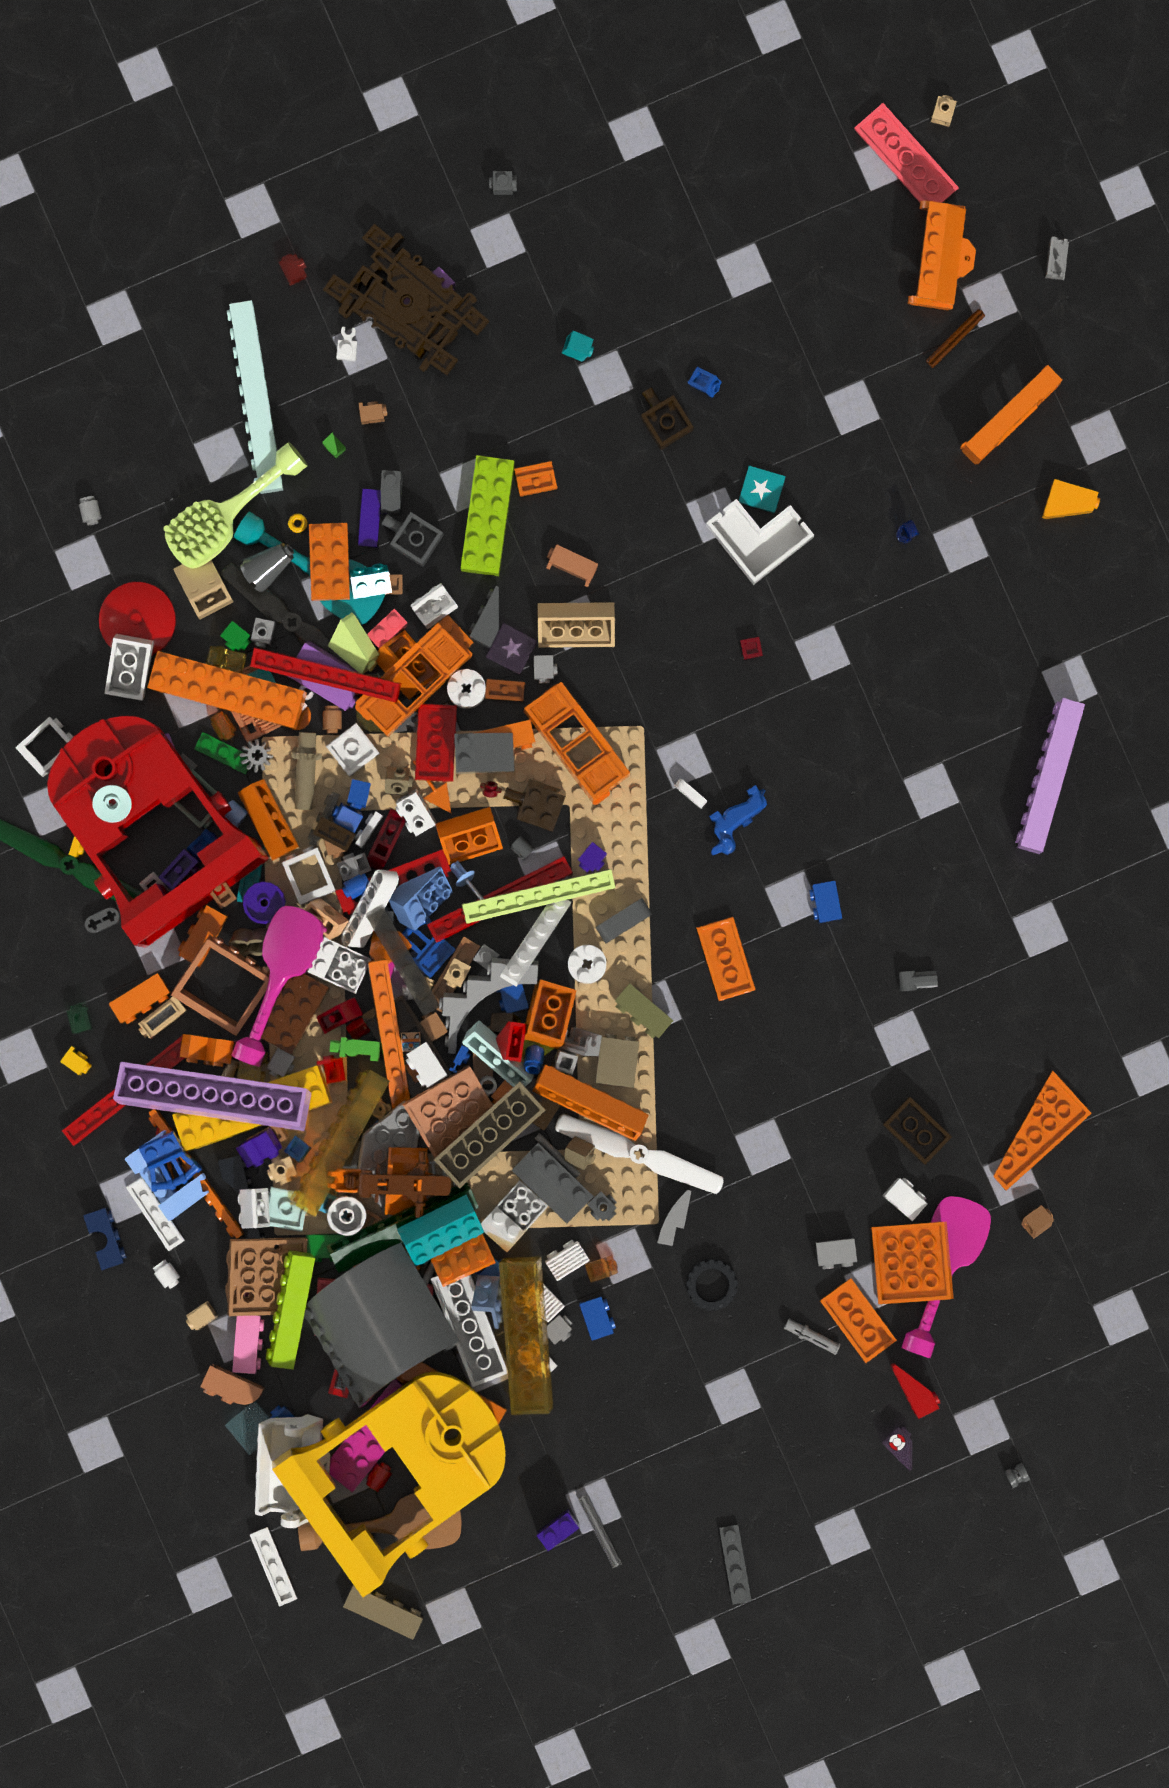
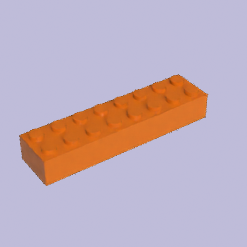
(227, 690)

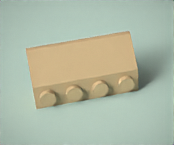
(576, 625)

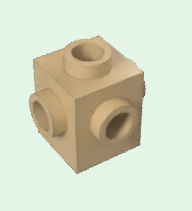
(287, 1164)

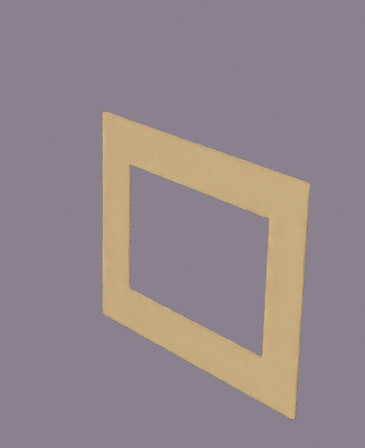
(616, 827)

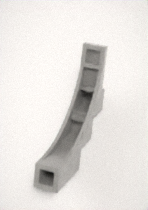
(477, 988)

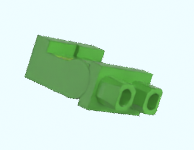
(356, 1047)

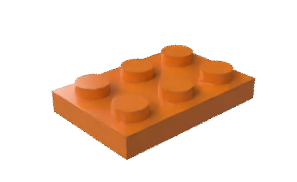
(463, 1260)

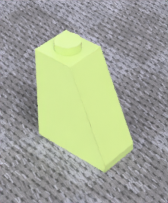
(354, 645)

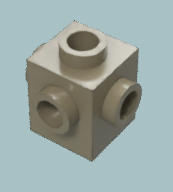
(398, 780)

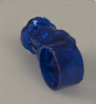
(910, 529)

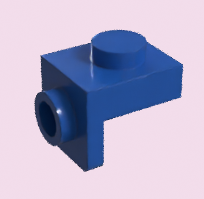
(201, 842)

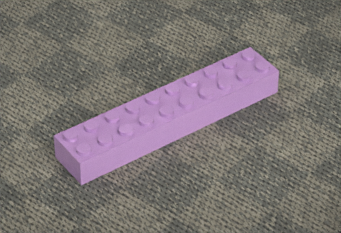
(212, 1096)

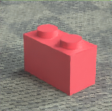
(387, 629)

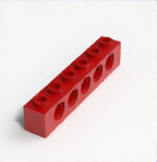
(437, 859)

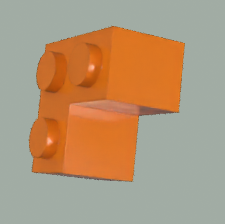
(211, 1050)

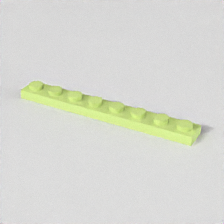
(538, 896)

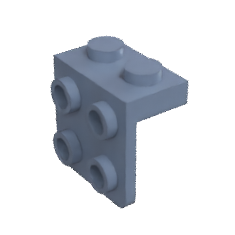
(488, 1297)

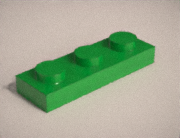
(221, 752)

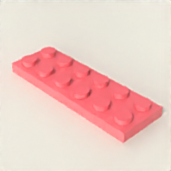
(905, 156)

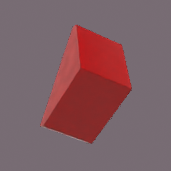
(511, 1041)

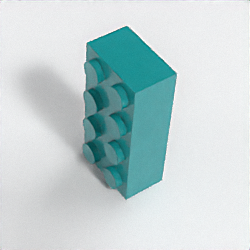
(440, 1230)

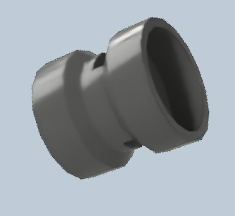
(1012, 1475)

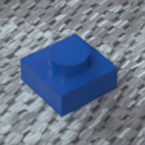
(297, 1149)

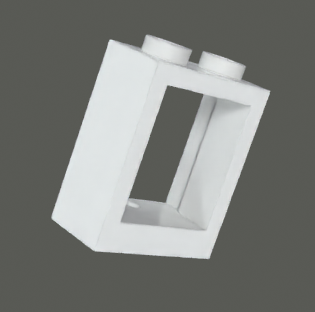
(56, 724)
(308, 852)

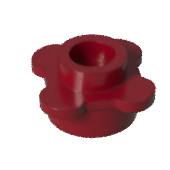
(490, 789)

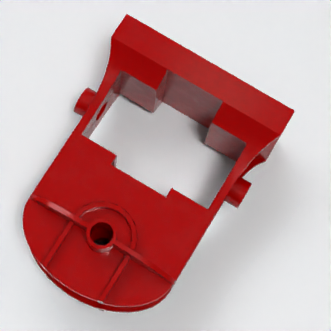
(152, 775)

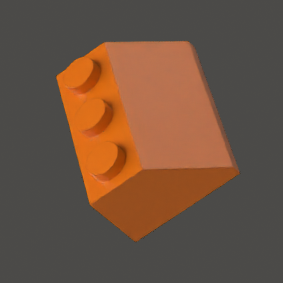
(419, 667)
(469, 836)

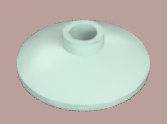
(112, 812)

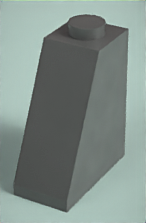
(391, 492)

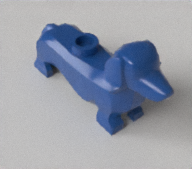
(735, 817)

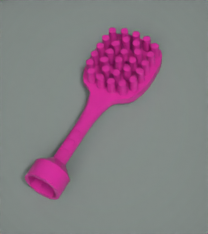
(288, 951)
(967, 1233)

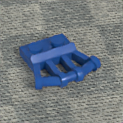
(432, 955)
(162, 1151)

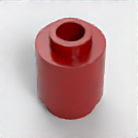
(379, 1476)

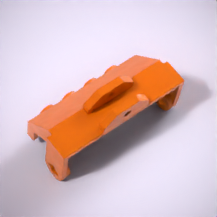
(944, 255)

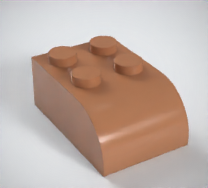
(230, 1386)

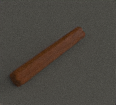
(955, 338)

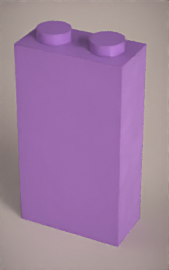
(339, 697)

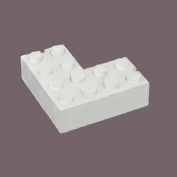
(758, 549)

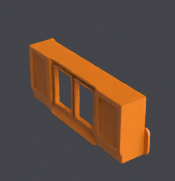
(1011, 415)
(442, 653)
(597, 775)

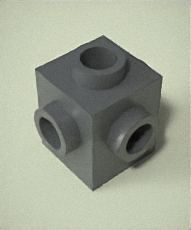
(595, 1204)

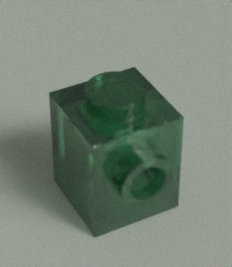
(79, 1019)

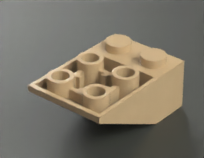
(203, 588)

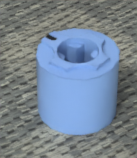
(237, 813)

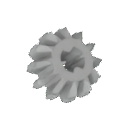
(263, 752)

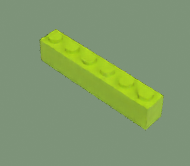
(290, 1310)

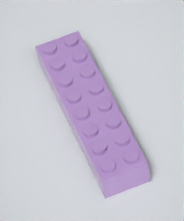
(1050, 776)

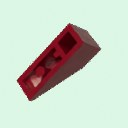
(385, 840)

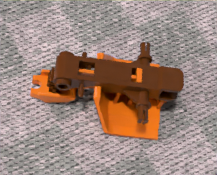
(405, 1185)

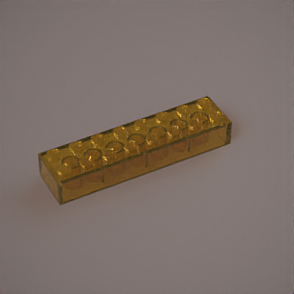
(340, 1141)
(526, 1335)

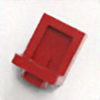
(333, 1069)

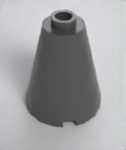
(266, 565)

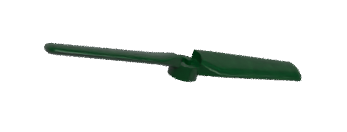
(52, 856)

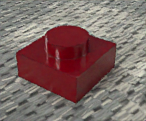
(751, 648)

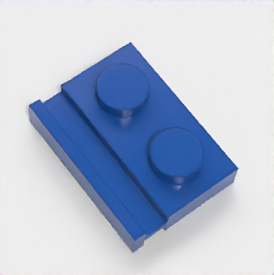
(462, 1057)

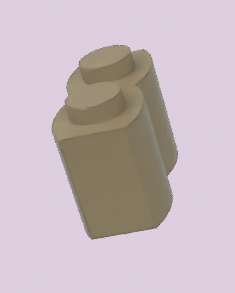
(248, 941)

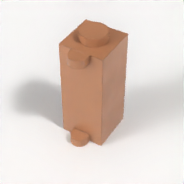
(572, 563)

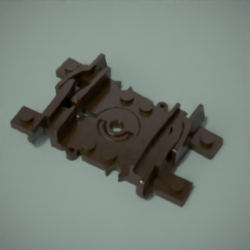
(412, 321)

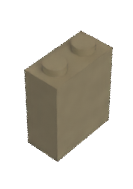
(617, 1061)

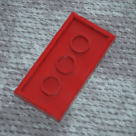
(435, 742)

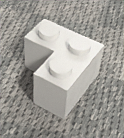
(905, 1198)

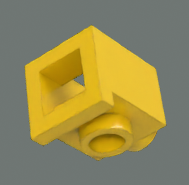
(76, 1061)

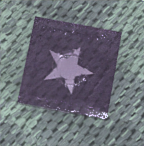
(511, 649)

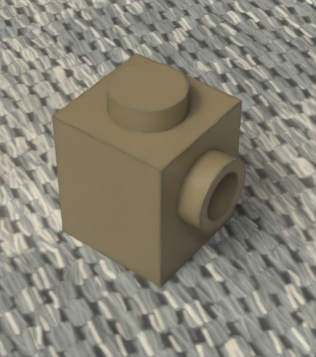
(579, 1153)

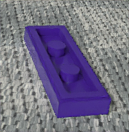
(369, 518)

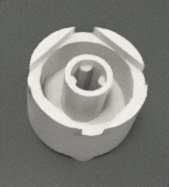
(455, 688)
(582, 974)
(340, 1224)

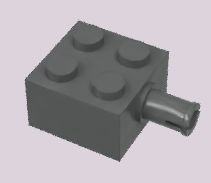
(414, 537)

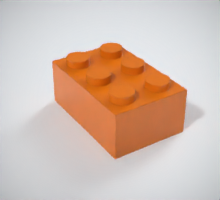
(549, 1014)

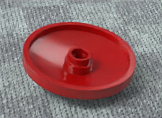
(138, 612)

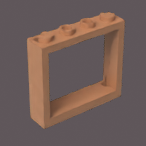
(207, 1010)

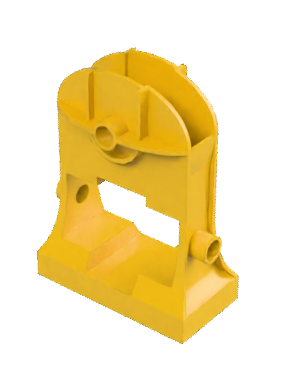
(446, 1469)

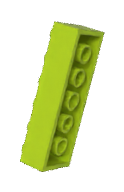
(487, 515)

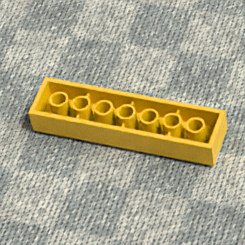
(202, 1131)

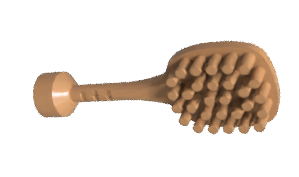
(403, 1519)

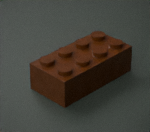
(294, 1012)

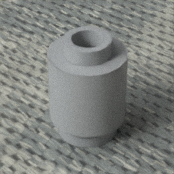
(89, 510)

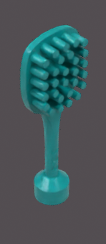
(252, 531)

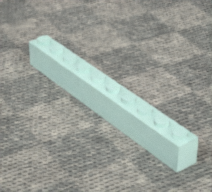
(254, 390)

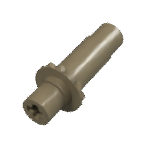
(305, 770)

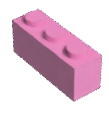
(247, 1344)

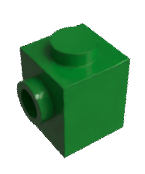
(236, 637)

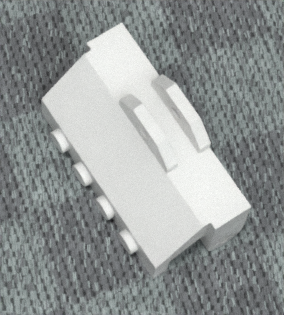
(274, 1439)

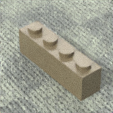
(385, 1612)

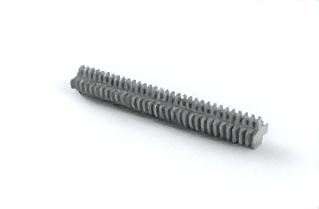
(597, 1525)

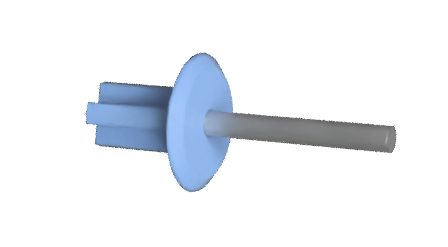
(464, 877)

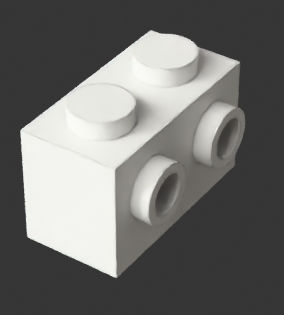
(415, 812)

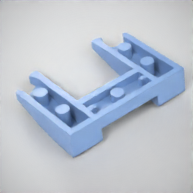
(172, 1201)

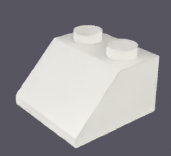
(254, 1208)

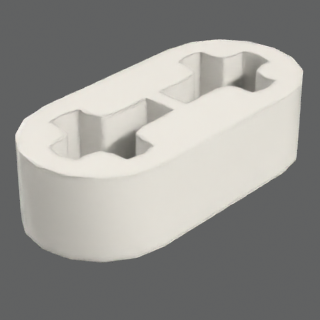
(690, 793)

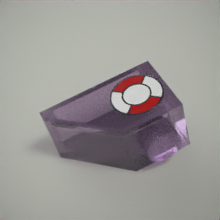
(900, 1446)

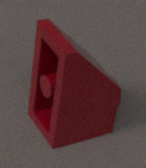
(339, 1015)

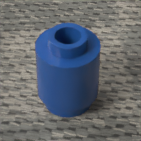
(355, 886)
(533, 1059)

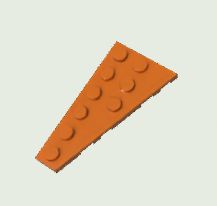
(1046, 1125)

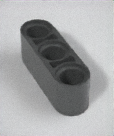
(623, 920)

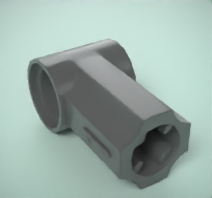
(914, 980)

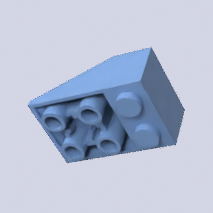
(420, 897)

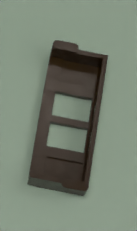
(406, 1021)

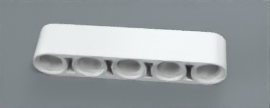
(374, 897)

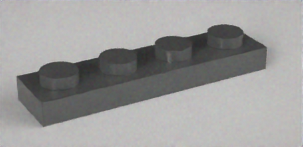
(735, 1564)

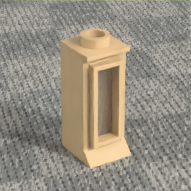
(161, 1018)

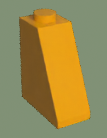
(1069, 500)

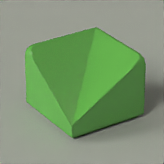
(333, 445)

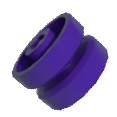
(258, 892)

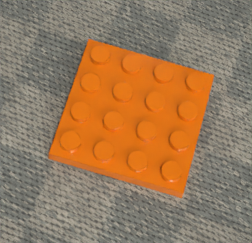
(912, 1263)

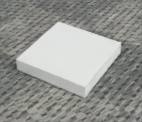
(352, 749)

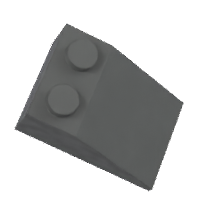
(484, 753)

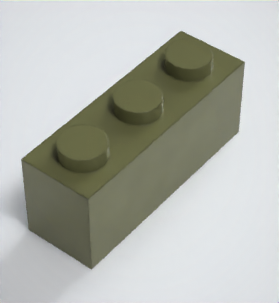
(643, 1011)

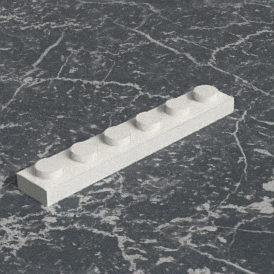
(534, 941)

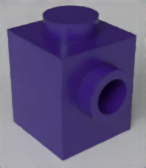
(592, 858)

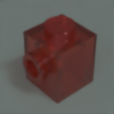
(293, 268)

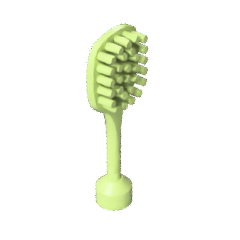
(207, 525)

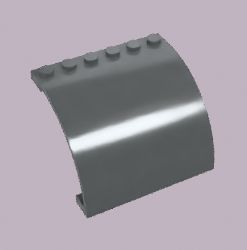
(378, 1322)

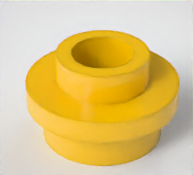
(295, 517)

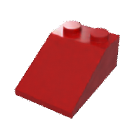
(919, 1397)

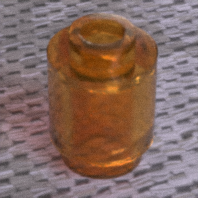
(223, 726)

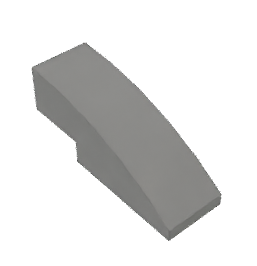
(675, 1218)

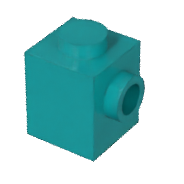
(578, 346)

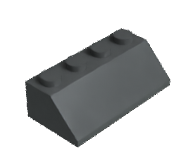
(552, 1183)

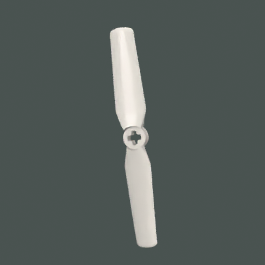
(658, 1161)

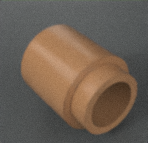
(332, 719)

